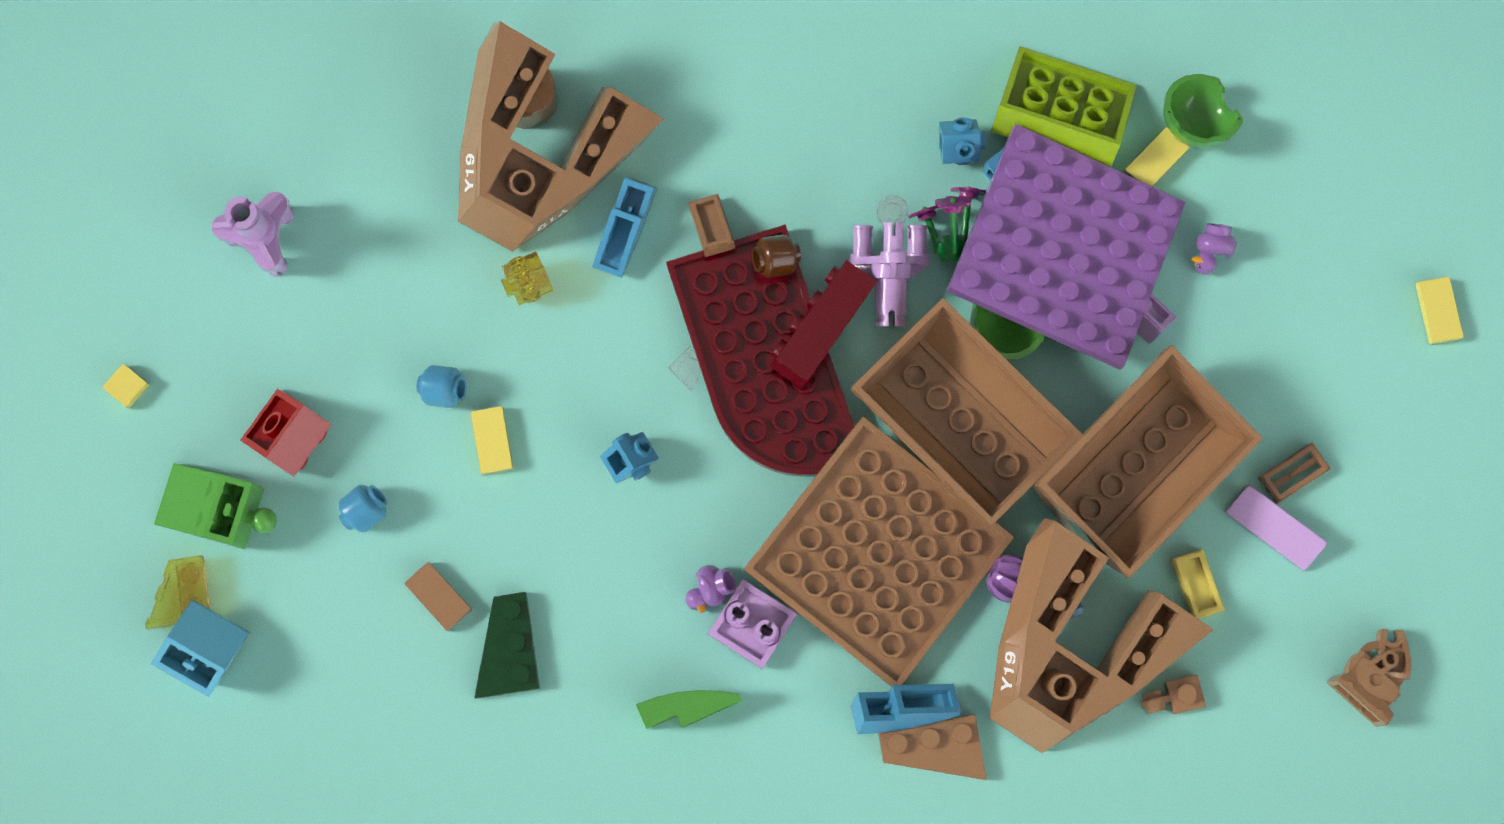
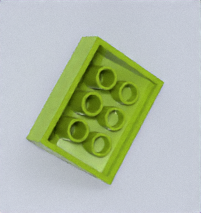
(1065, 105)

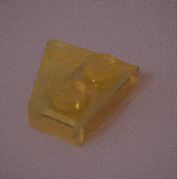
(182, 582)

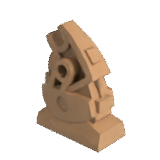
(1375, 680)

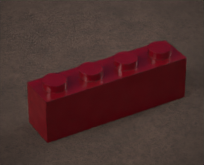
(823, 324)

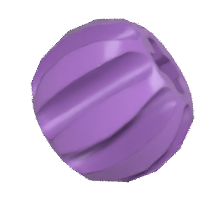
(1003, 577)

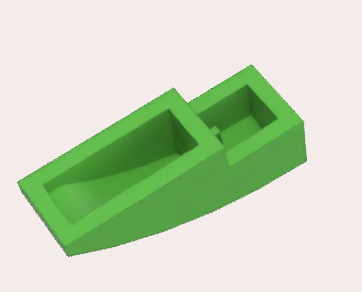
(686, 706)

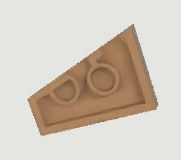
(940, 747)

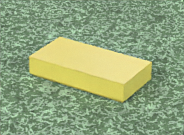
(1157, 158)
(1439, 310)
(491, 440)
(1197, 584)

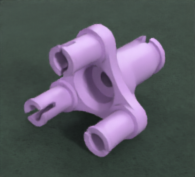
(256, 228)
(891, 267)

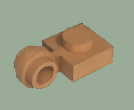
(1182, 695)

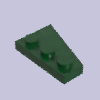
(508, 650)

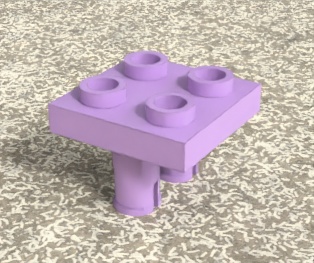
(752, 624)

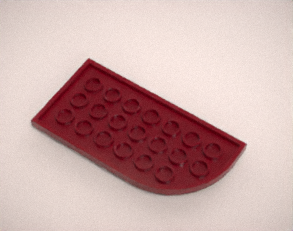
(734, 328)

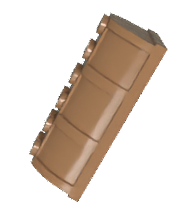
(966, 412)
(1147, 462)

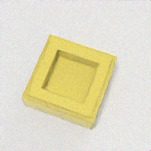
(125, 386)

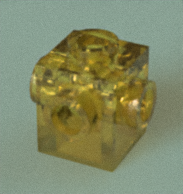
(526, 279)

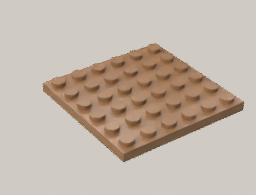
(878, 553)

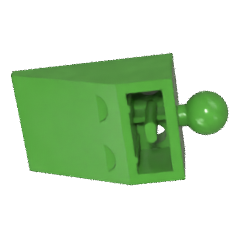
(213, 506)

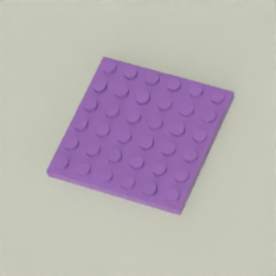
(1066, 247)

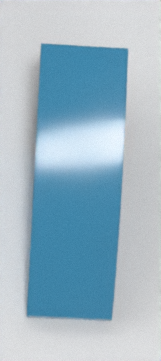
(624, 226)
(904, 707)

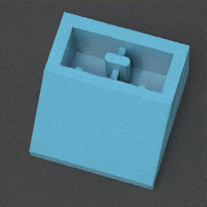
(200, 648)

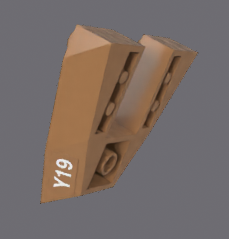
(510, 189)
(1044, 688)

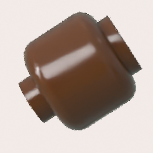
(776, 256)

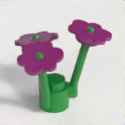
(951, 245)

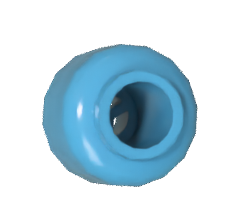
(441, 386)
(362, 508)

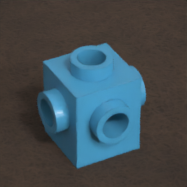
(960, 141)
(629, 457)

